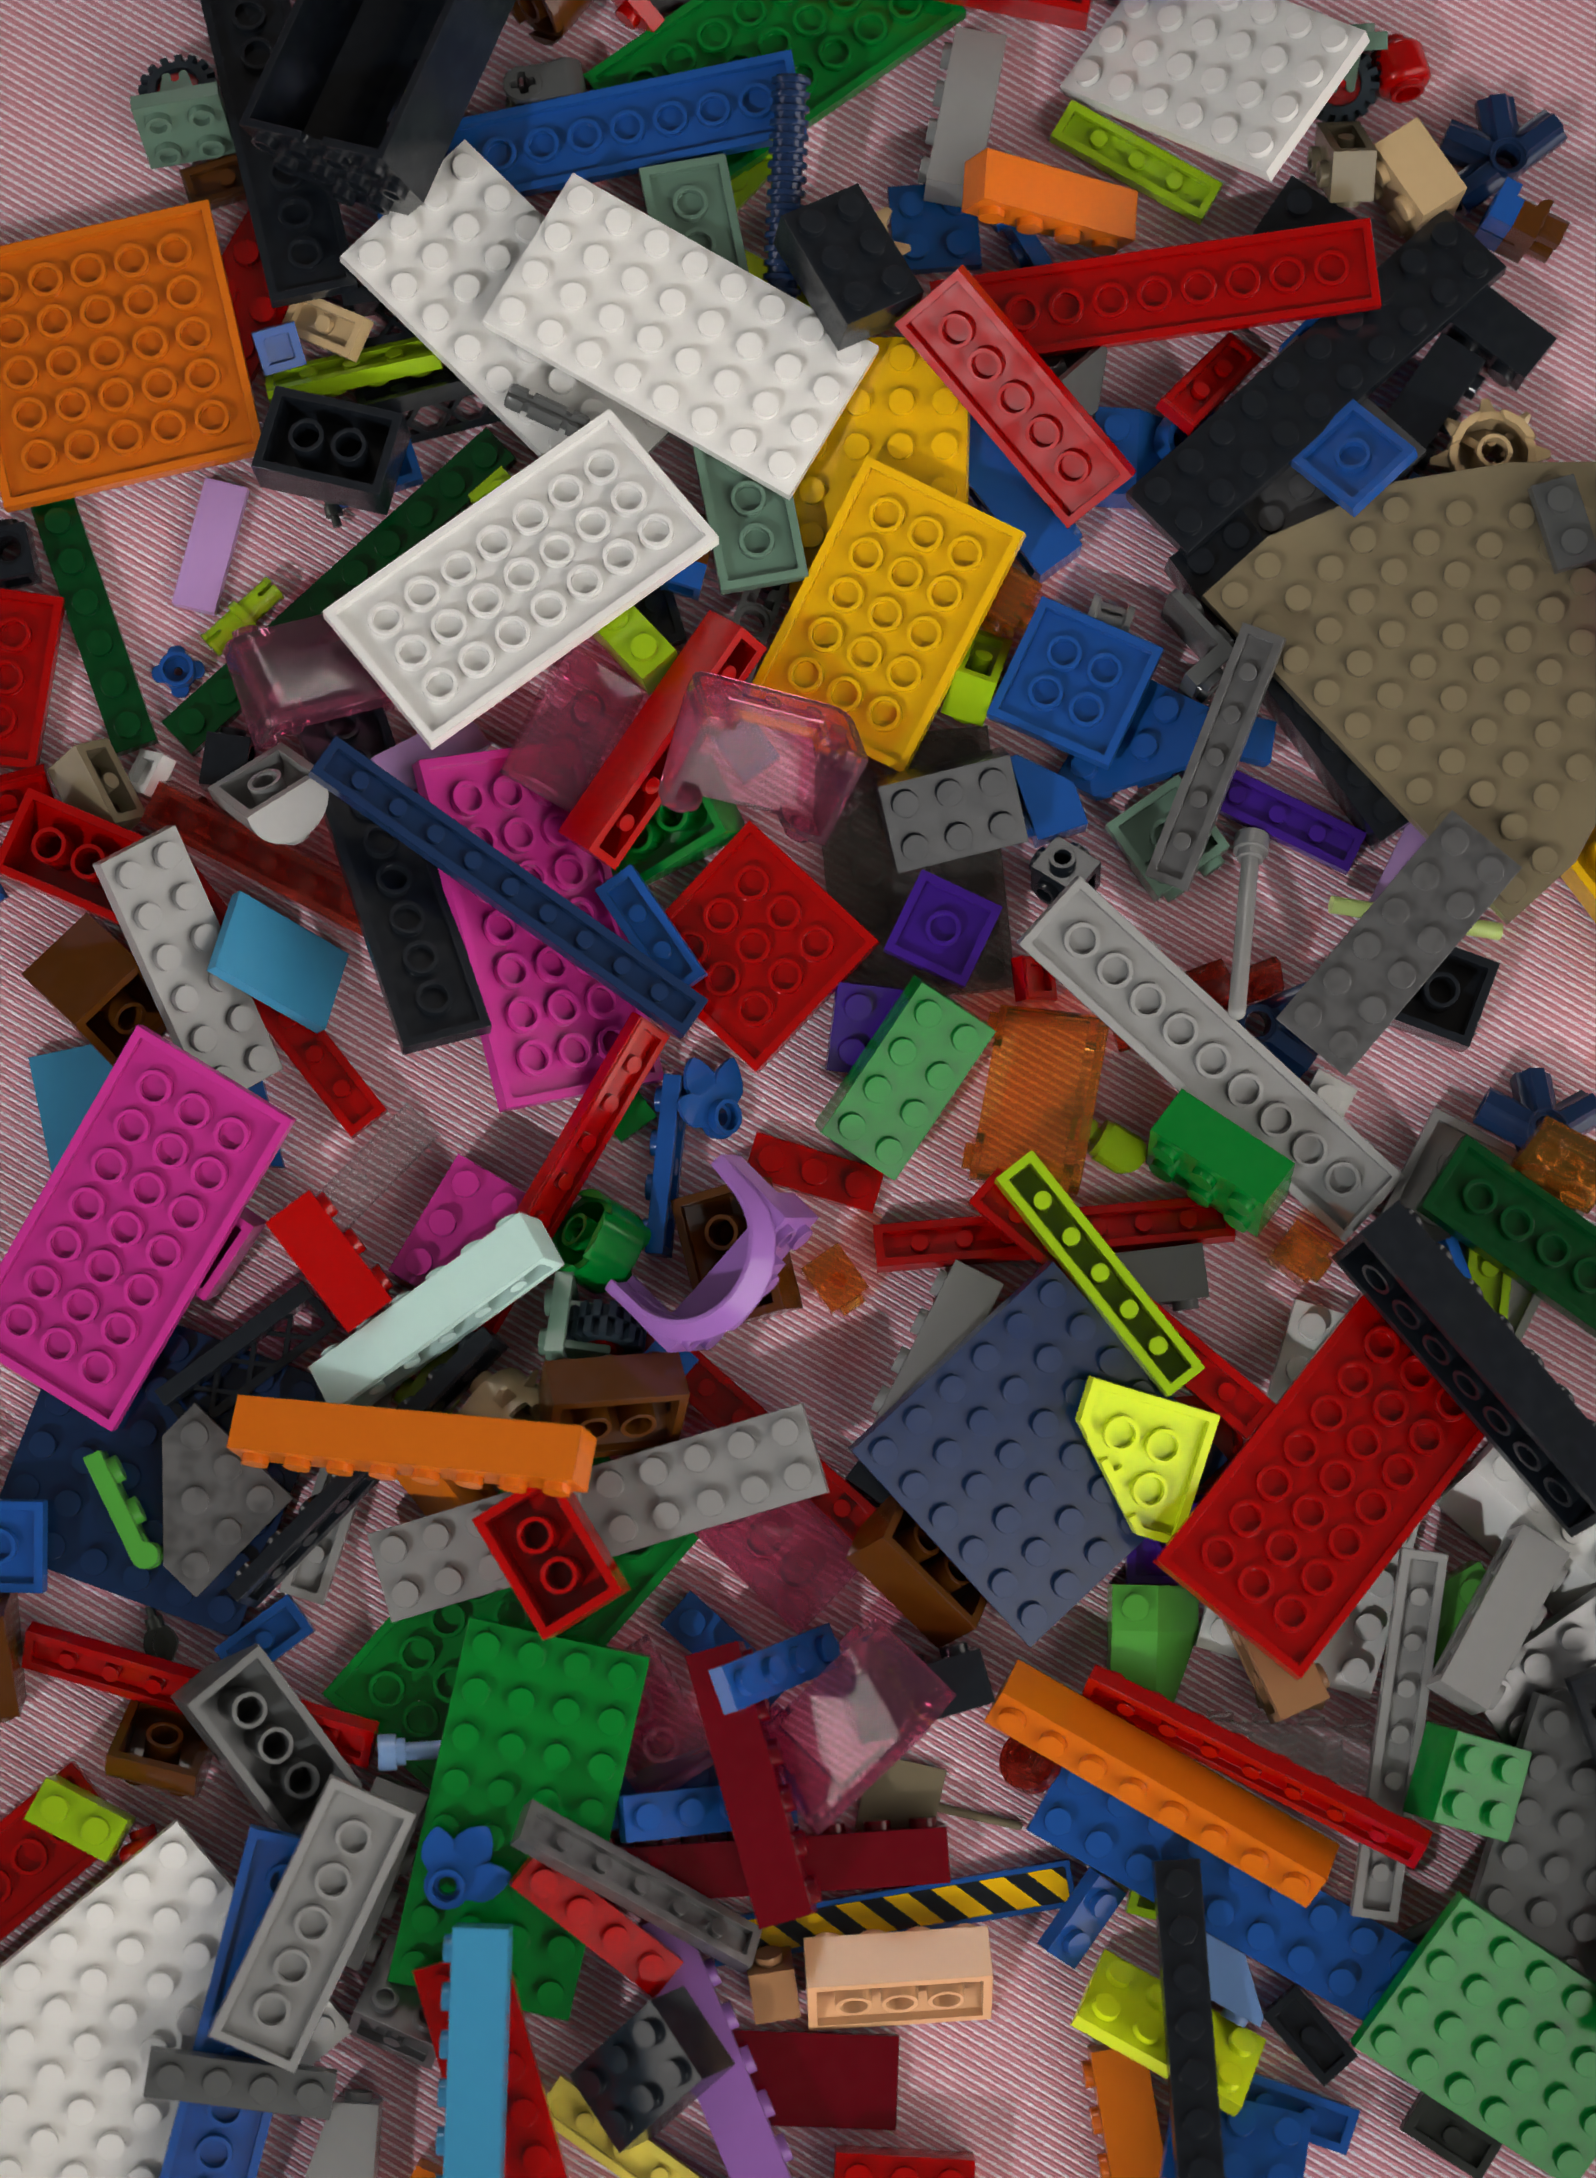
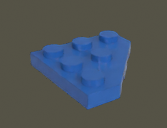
(1152, 748)

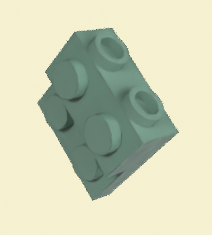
(1139, 830)

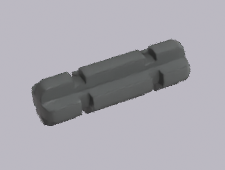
(544, 410)

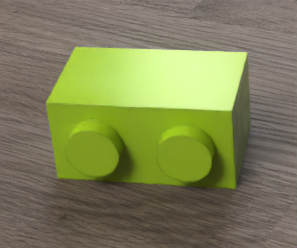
(80, 1818)

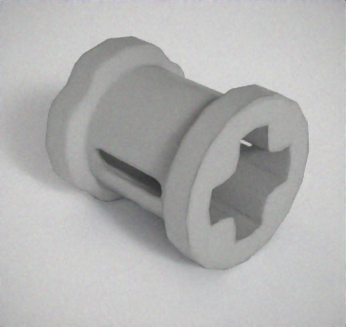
(1111, 614)

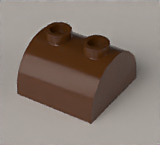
(158, 1751)

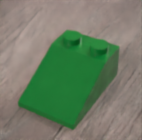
(679, 839)

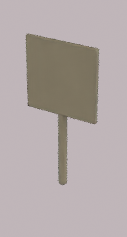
(915, 1791)

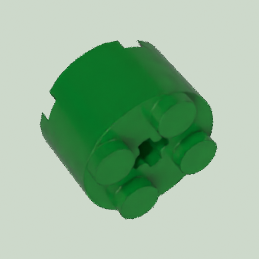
(600, 1241)

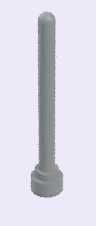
(1251, 849)

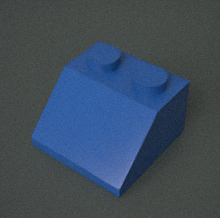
(1133, 435)

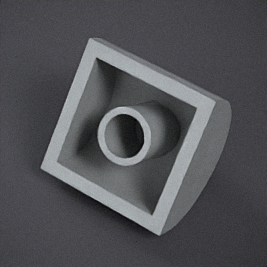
(273, 796)

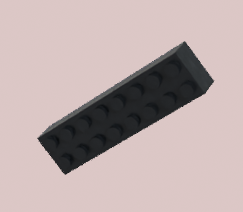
(1347, 784)
(1478, 1361)

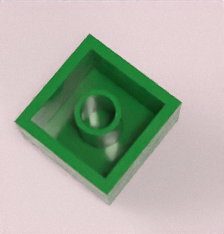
(1467, 1781)

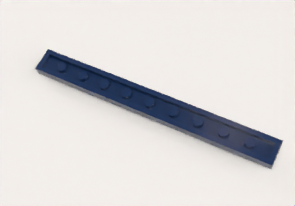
(507, 887)

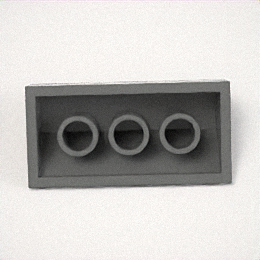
(263, 1737)

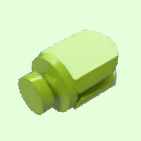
(1116, 1147)

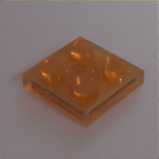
(1560, 1163)

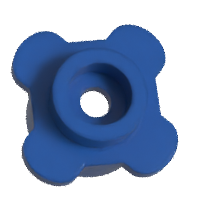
(177, 658)

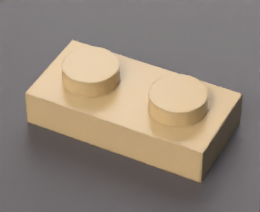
(330, 327)

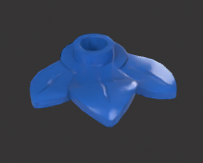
(712, 1097)
(465, 1861)

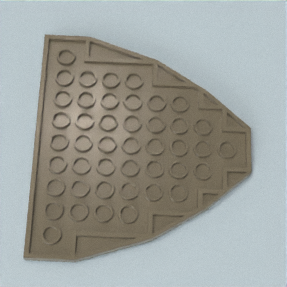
(1444, 656)

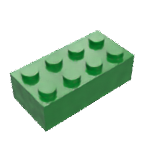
(904, 1078)

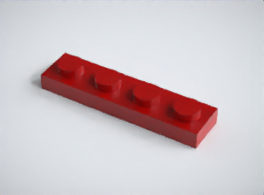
(598, 1925)

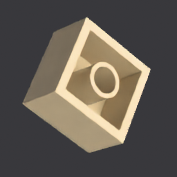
(1414, 179)

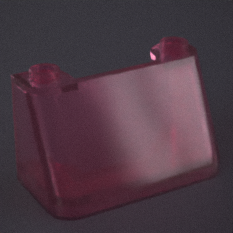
(297, 678)
(763, 754)
(855, 1721)

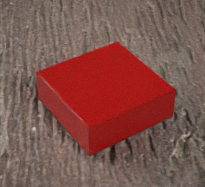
(1032, 981)

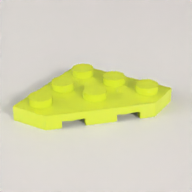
(1147, 1452)

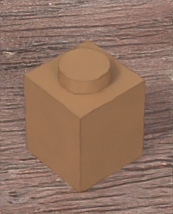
(773, 1985)

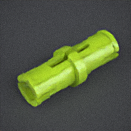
(242, 614)

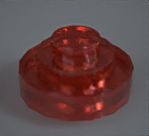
(1026, 1768)

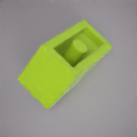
(977, 679)

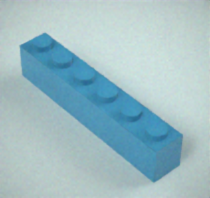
(475, 2050)

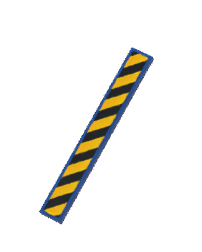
(934, 1906)

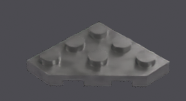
(210, 1500)

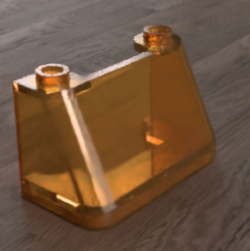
(1039, 1093)

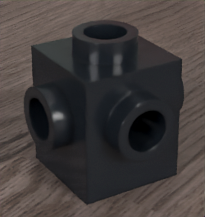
(1058, 865)

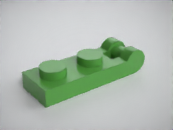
(124, 1511)

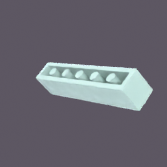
(437, 1312)

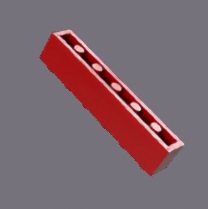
(627, 785)

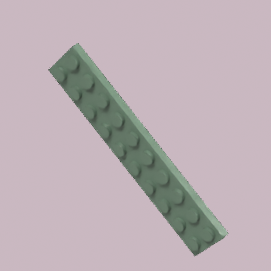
(754, 525)

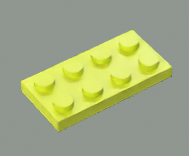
(1126, 2014)

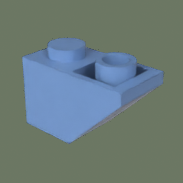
(1232, 1983)

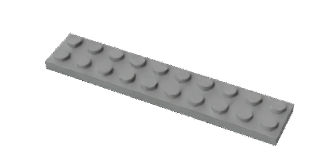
(1207, 1053)
(628, 1501)

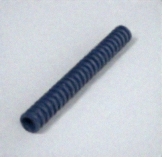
(786, 168)

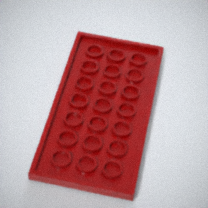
(1322, 1492)

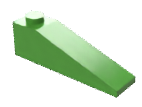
(1151, 1634)

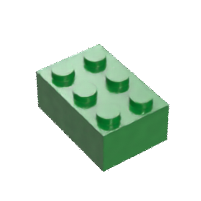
(1218, 1163)

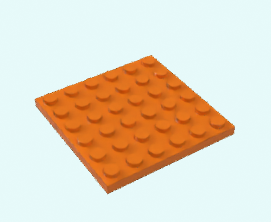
(119, 358)

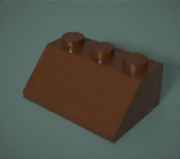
(708, 1228)
(619, 1399)
(915, 1575)

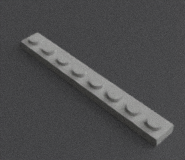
(1400, 1719)

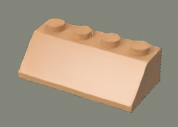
(898, 1977)

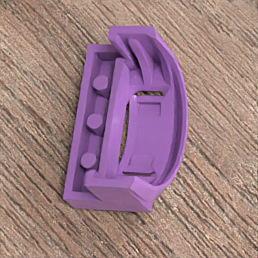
(739, 1278)

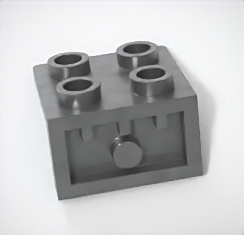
(392, 2014)

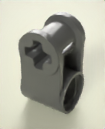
(544, 81)

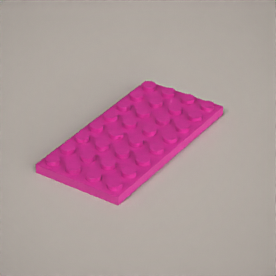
(544, 1011)
(131, 1224)

